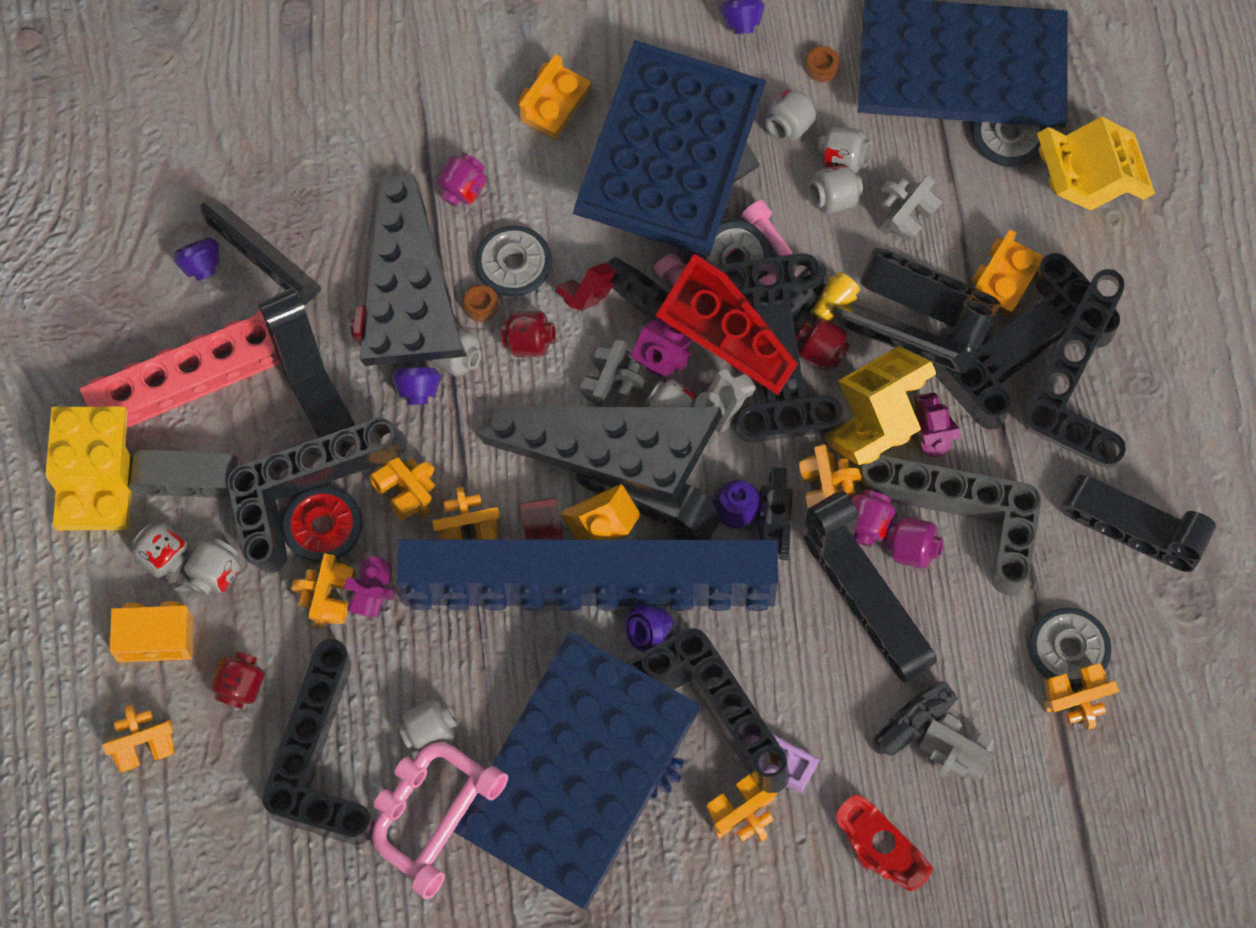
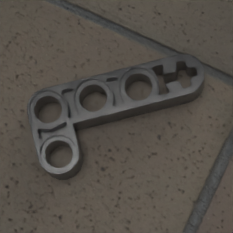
(932, 294)
(688, 517)
(1138, 524)

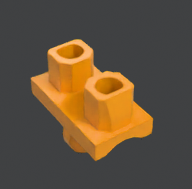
(824, 467)
(410, 480)
(484, 520)
(323, 607)
(1095, 686)
(123, 747)
(727, 818)

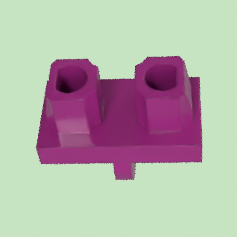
(935, 425)
(369, 589)

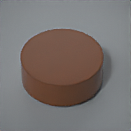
(822, 64)
(480, 303)

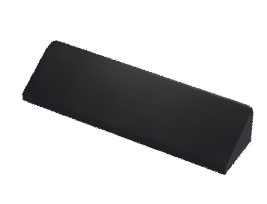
(259, 251)
(896, 333)

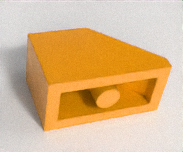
(602, 516)

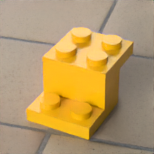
(1095, 163)
(880, 405)
(89, 468)

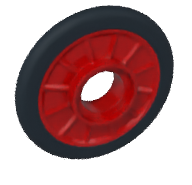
(322, 502)

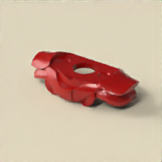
(902, 865)

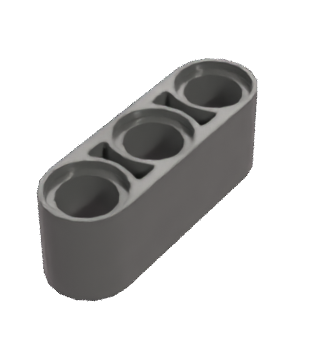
(181, 473)

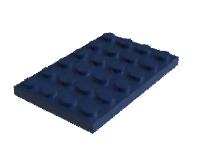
(964, 62)
(670, 148)
(579, 770)

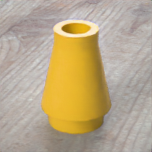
(837, 292)

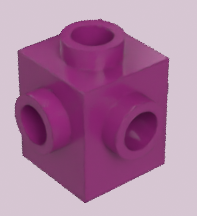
(662, 348)

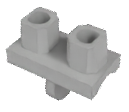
(918, 197)
(728, 394)
(956, 751)

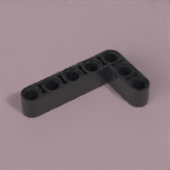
(302, 363)
(1072, 372)
(300, 477)
(831, 541)
(717, 698)
(310, 751)

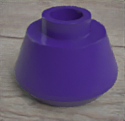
(742, 14)
(198, 258)
(416, 384)
(734, 511)
(648, 626)

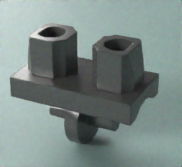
(617, 377)

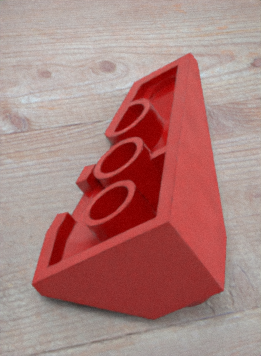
(721, 319)

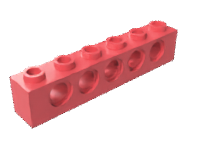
(182, 386)

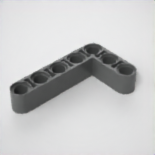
(967, 504)

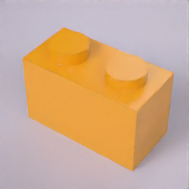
(151, 632)

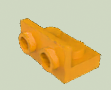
(553, 98)
(1008, 272)

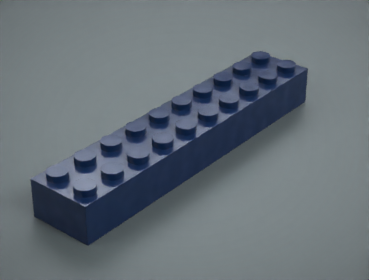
(587, 573)

